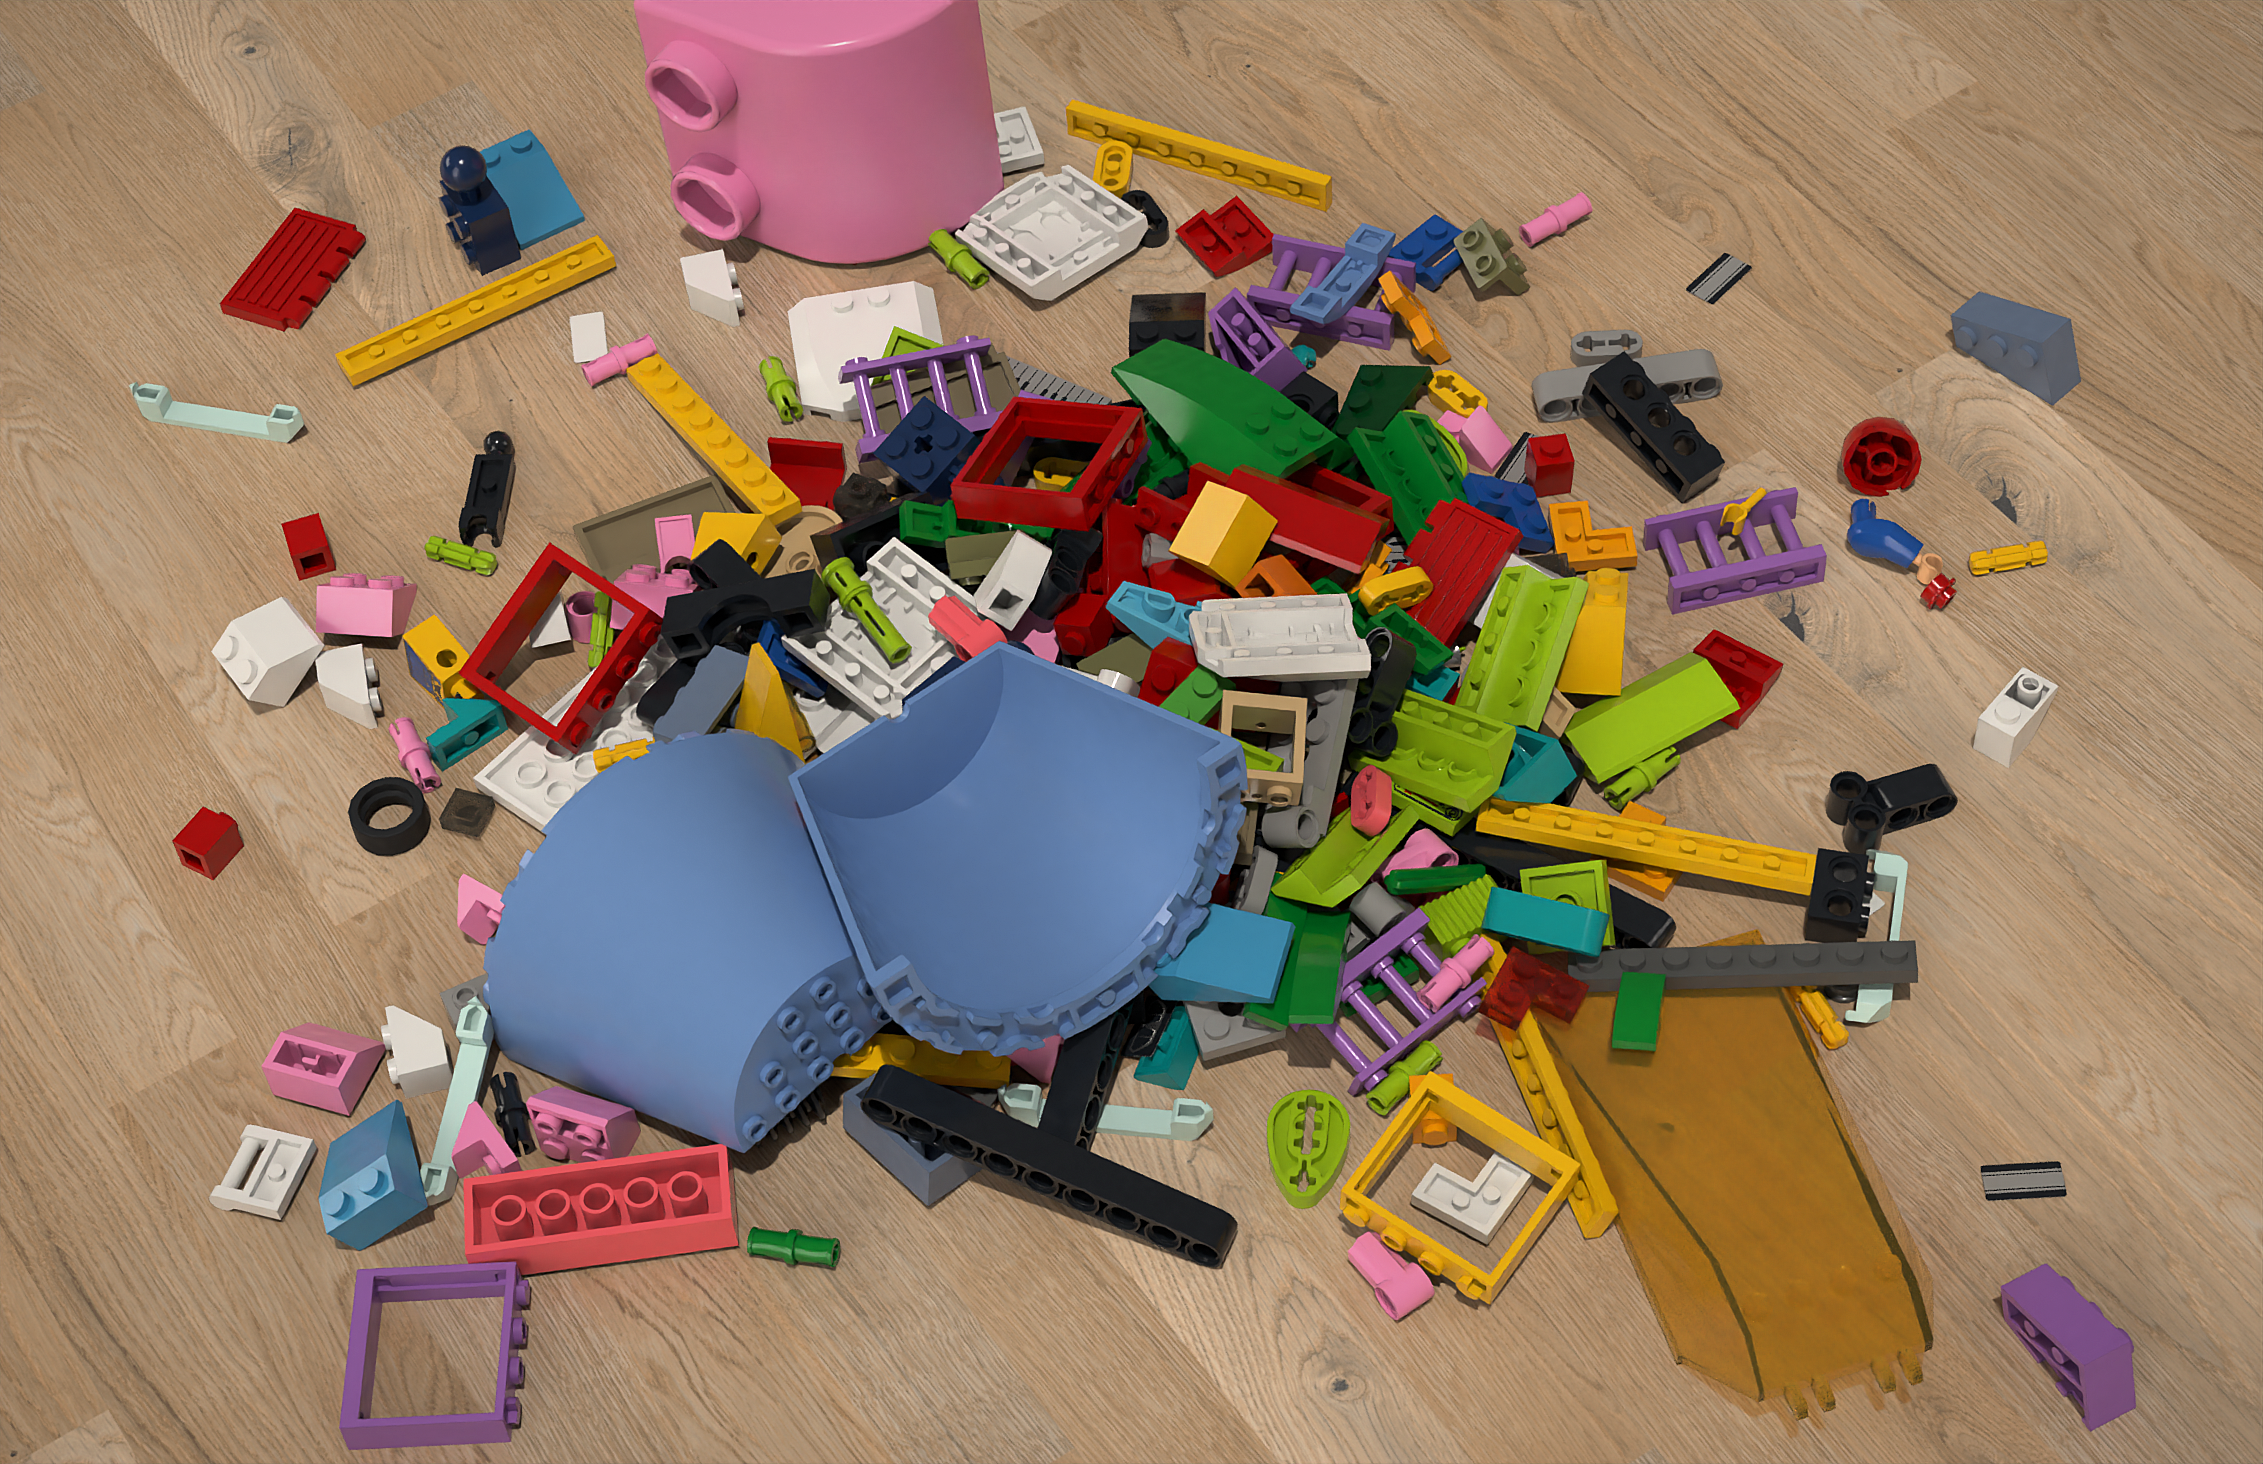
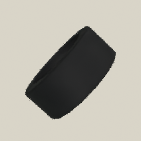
(394, 839)

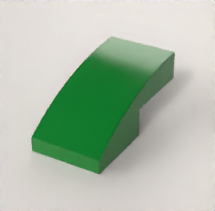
(1639, 1011)

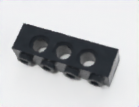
(1656, 446)

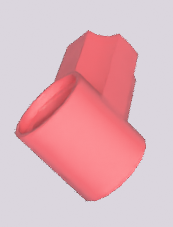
(964, 628)

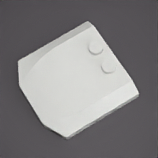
(1052, 232)
(850, 326)
(1280, 638)
(850, 657)

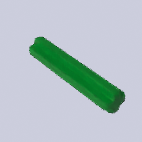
(1432, 878)

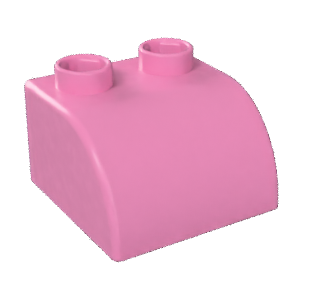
(823, 120)

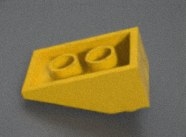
(764, 703)

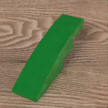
(933, 524)
(1429, 649)
(1320, 968)
(1277, 1013)

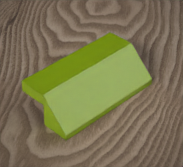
(1521, 646)
(1648, 716)
(1443, 752)
(1341, 860)

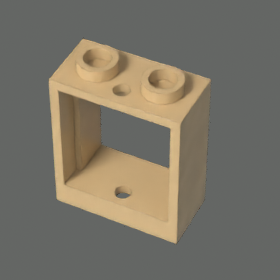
(1274, 715)

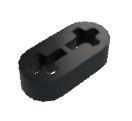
(1155, 218)

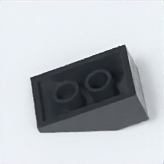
(1167, 316)

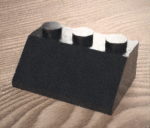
(868, 532)

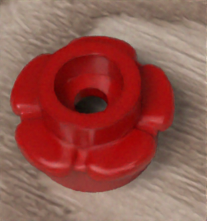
(1939, 591)

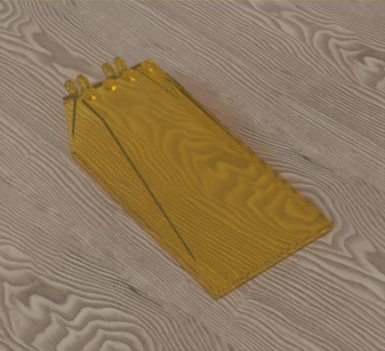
(1747, 1193)

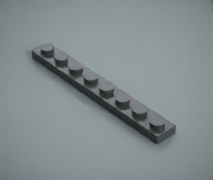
(1753, 965)

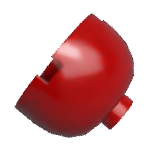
(1880, 456)

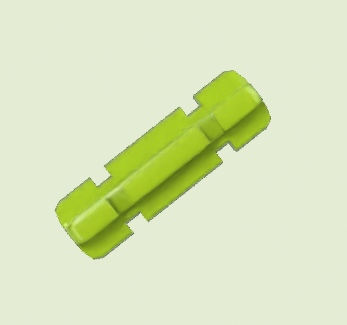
(461, 555)
(601, 634)

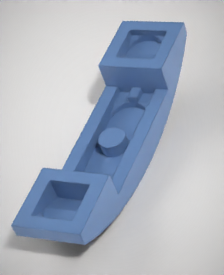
(1349, 278)

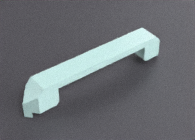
(157, 406)
(1890, 876)
(476, 1035)
(1182, 1123)

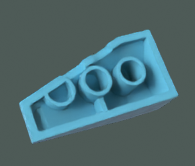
(1152, 613)

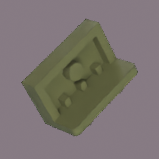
(1490, 258)
(975, 555)

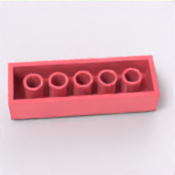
(603, 1210)

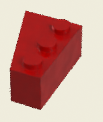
(1173, 662)

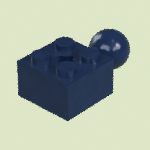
(476, 211)
(928, 451)

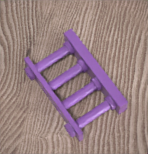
(1356, 326)
(966, 348)
(1737, 580)
(1378, 962)

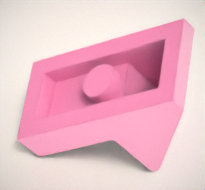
(1479, 438)
(478, 909)
(481, 1145)

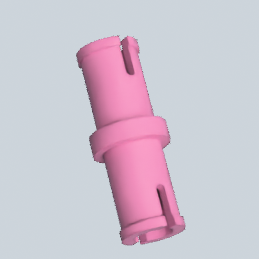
(1555, 219)
(619, 359)
(414, 754)
(1455, 973)

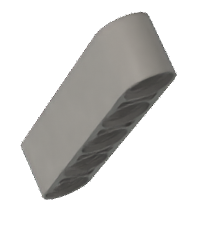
(1682, 375)

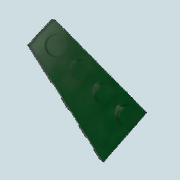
(1374, 402)

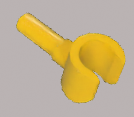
(1738, 512)

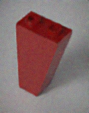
(1118, 553)

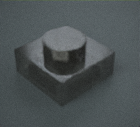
(467, 812)

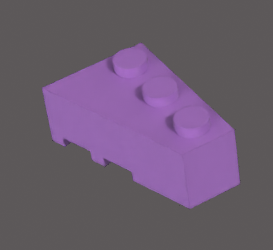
(1252, 342)
(2075, 1341)

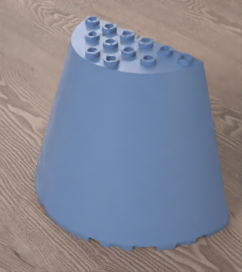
(1021, 848)
(681, 943)

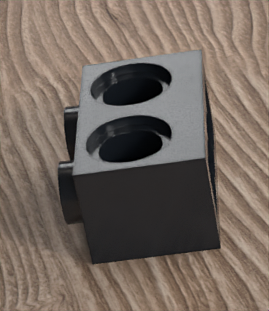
(1834, 897)

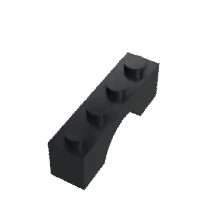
(703, 618)

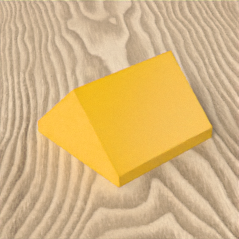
(1223, 534)

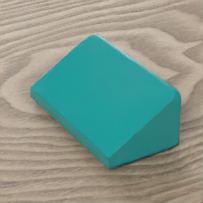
(1173, 1056)

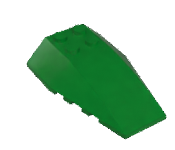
(1225, 413)

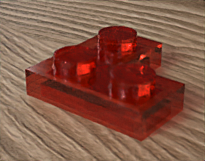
(1527, 982)

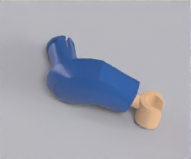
(1888, 540)

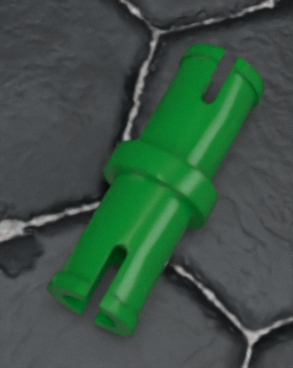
(793, 1246)

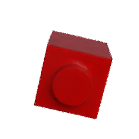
(1549, 465)
(308, 546)
(1084, 625)
(208, 842)

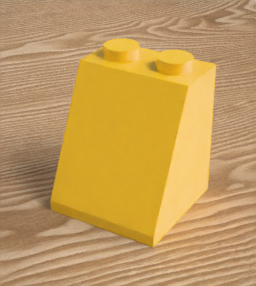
(1597, 642)

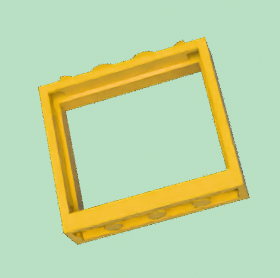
(1492, 1130)

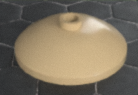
(796, 549)

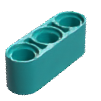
(1545, 921)

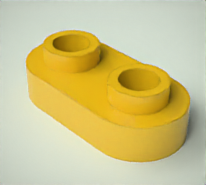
(1114, 167)

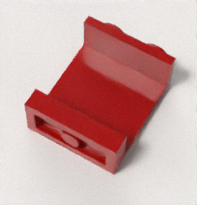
(809, 468)
(1166, 515)

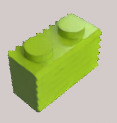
(1457, 917)

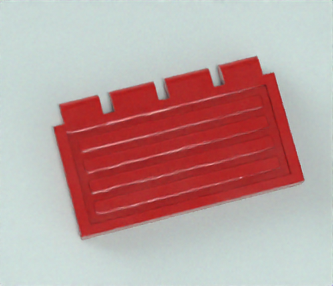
(293, 270)
(1461, 561)

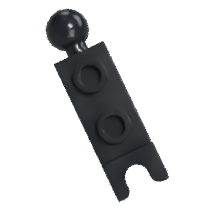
(488, 491)

